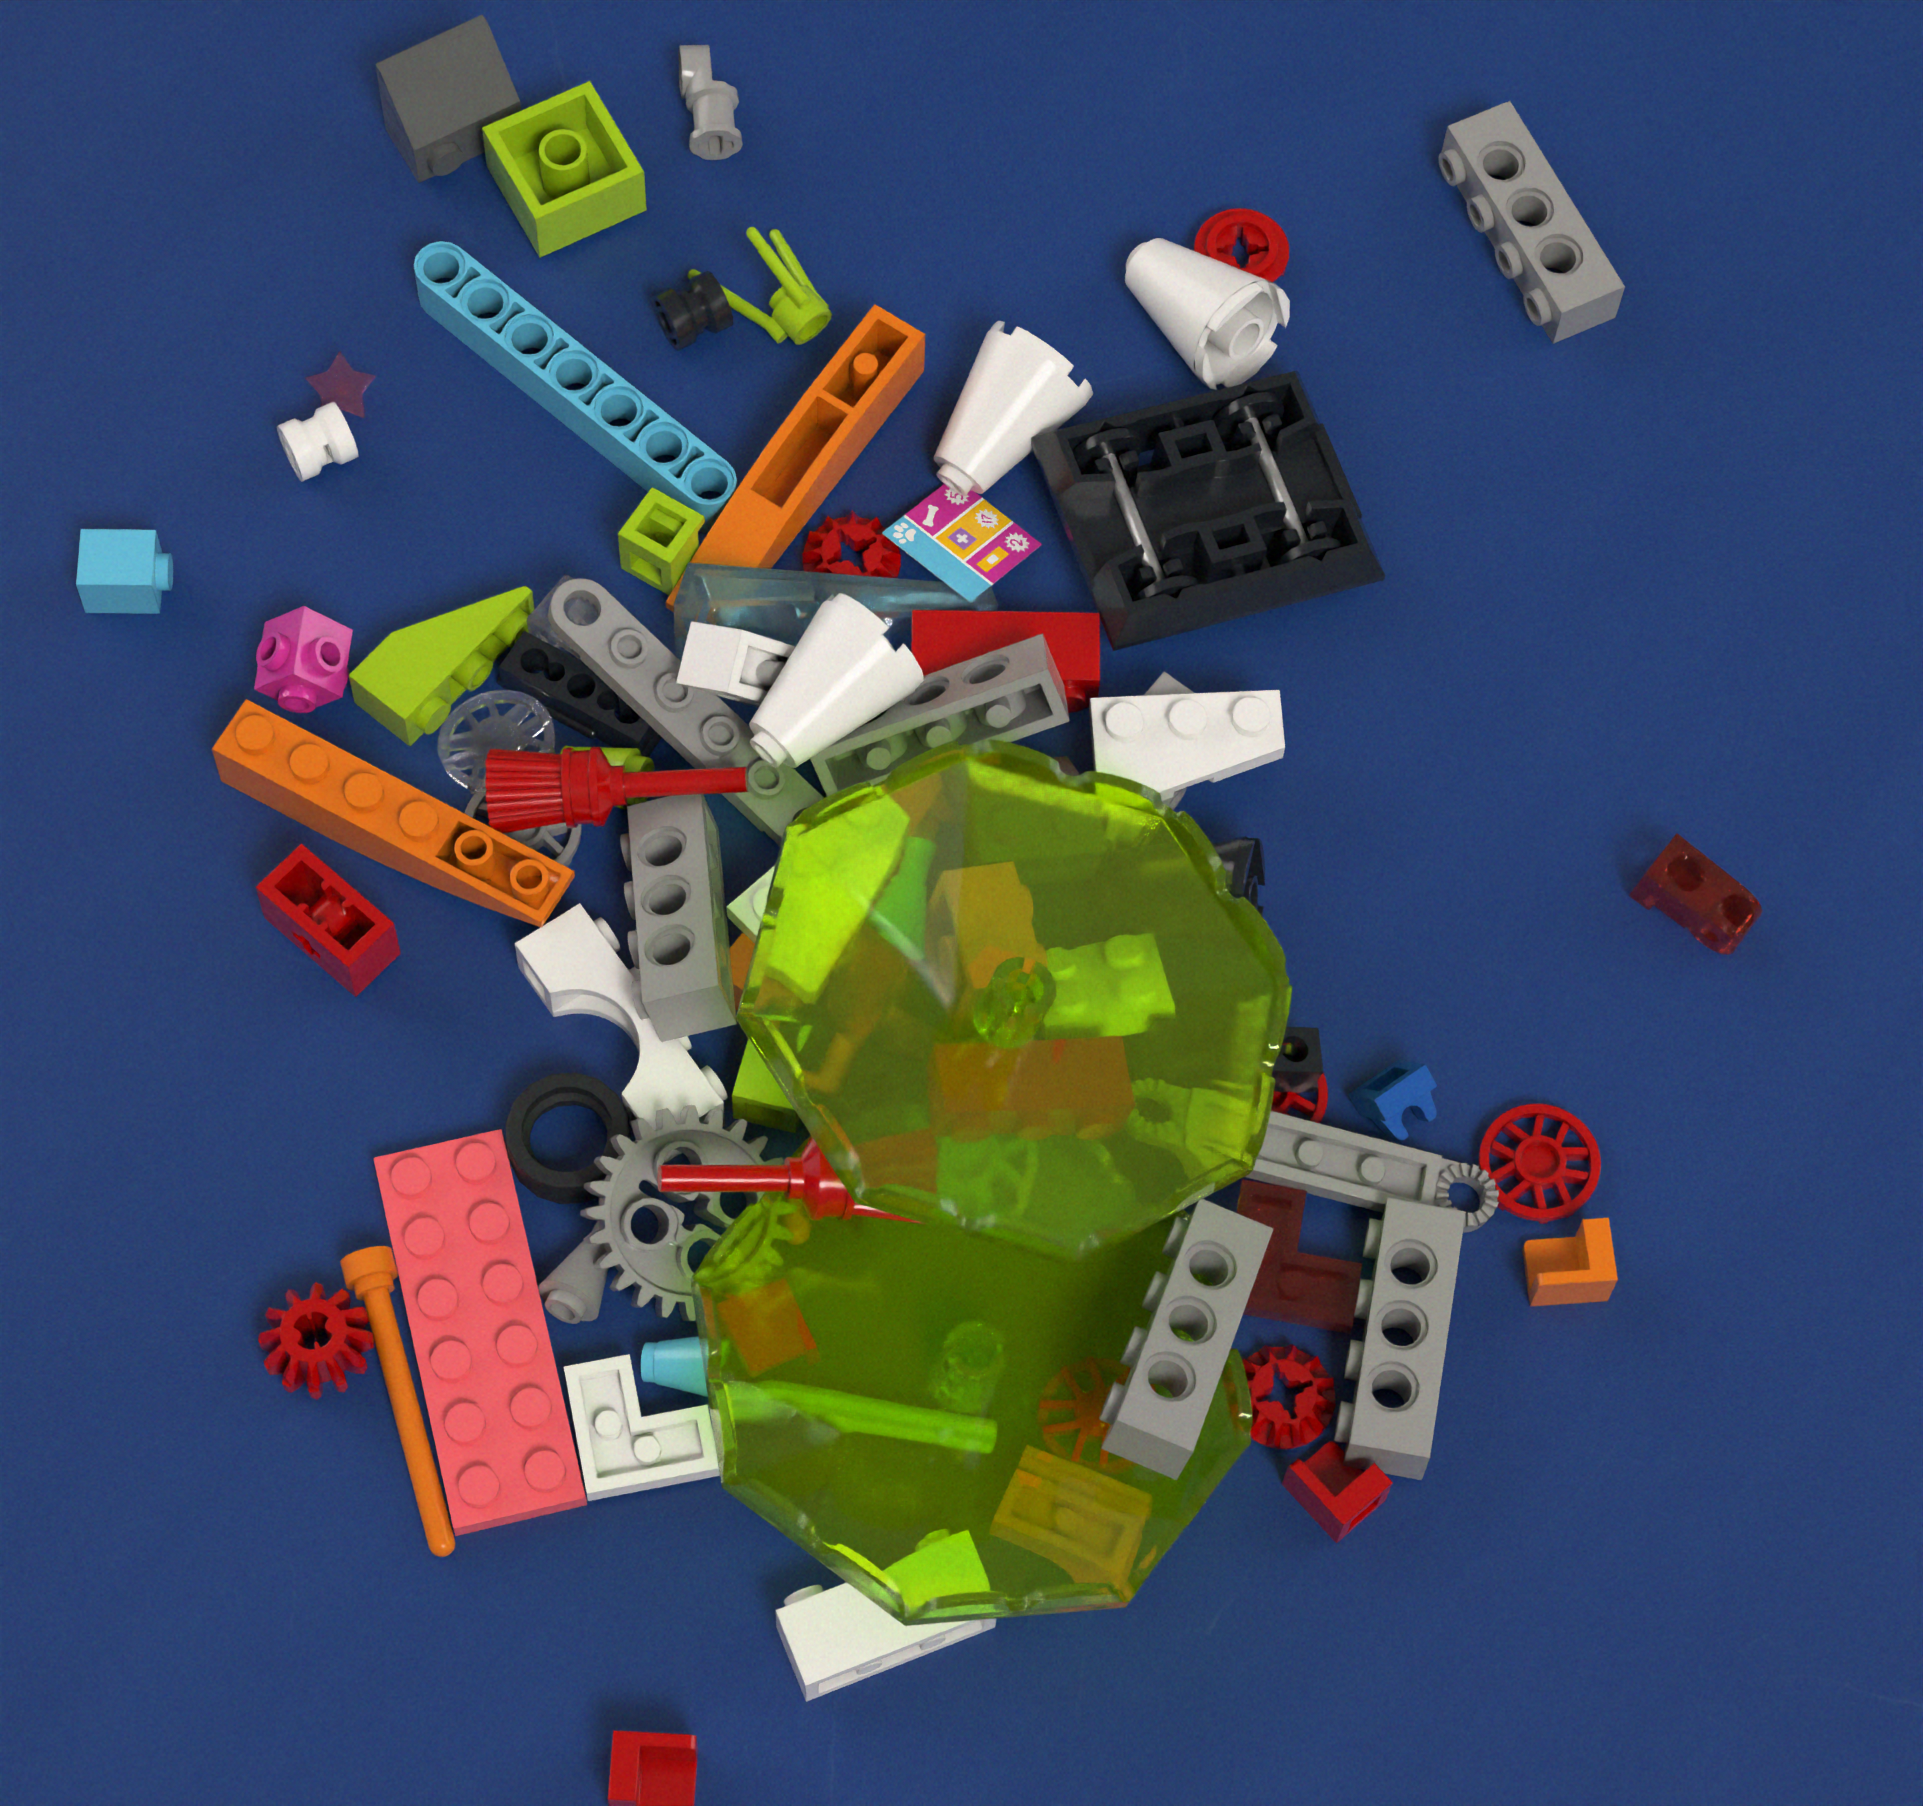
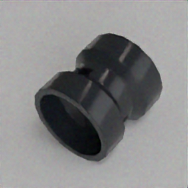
(688, 312)

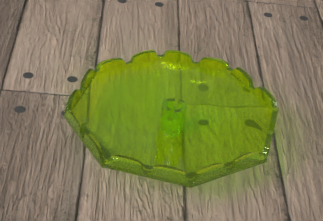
(1016, 1000)
(938, 1408)

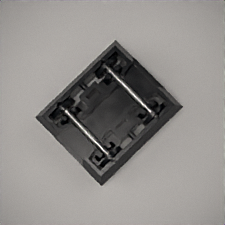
(1207, 522)

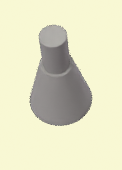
(575, 1286)

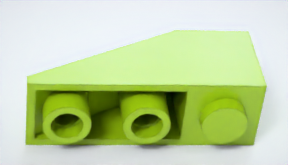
(430, 664)

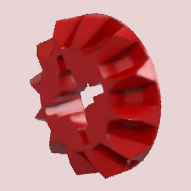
(1259, 235)
(823, 548)
(1311, 1408)

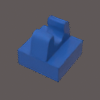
(1391, 1092)

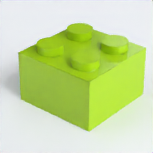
(564, 169)

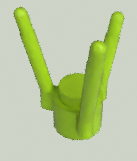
(795, 306)

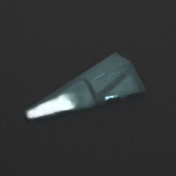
(785, 601)

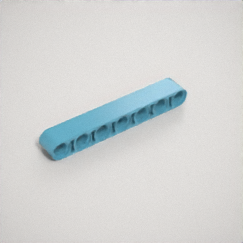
(565, 363)

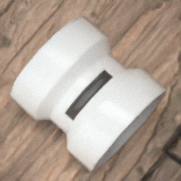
(317, 441)

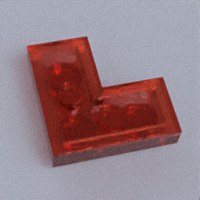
(1291, 1283)

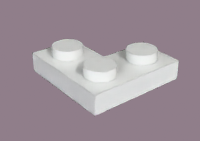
(629, 1451)

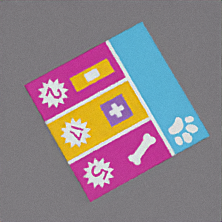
(962, 540)

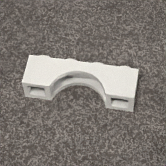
(578, 972)

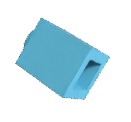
(122, 571)

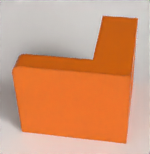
(1571, 1267)

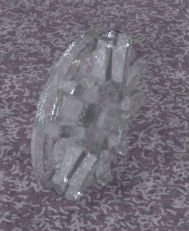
(492, 733)

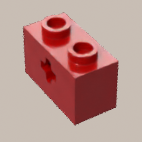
(328, 920)

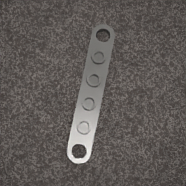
(688, 719)
(1364, 1169)

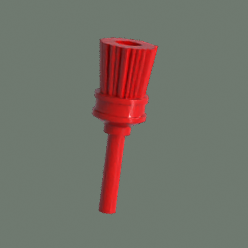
(583, 787)
(800, 1178)

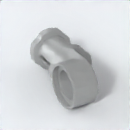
(710, 104)

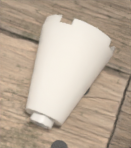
(1208, 310)
(1010, 395)
(832, 684)

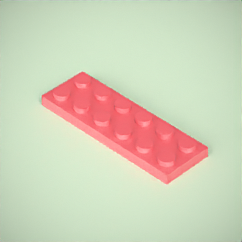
(479, 1333)

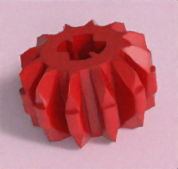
(309, 1317)

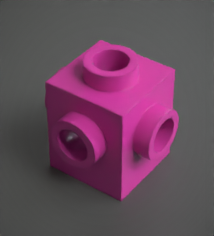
(303, 660)

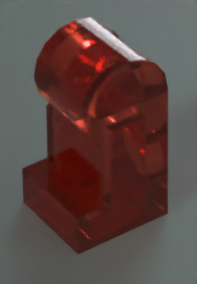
(1698, 896)

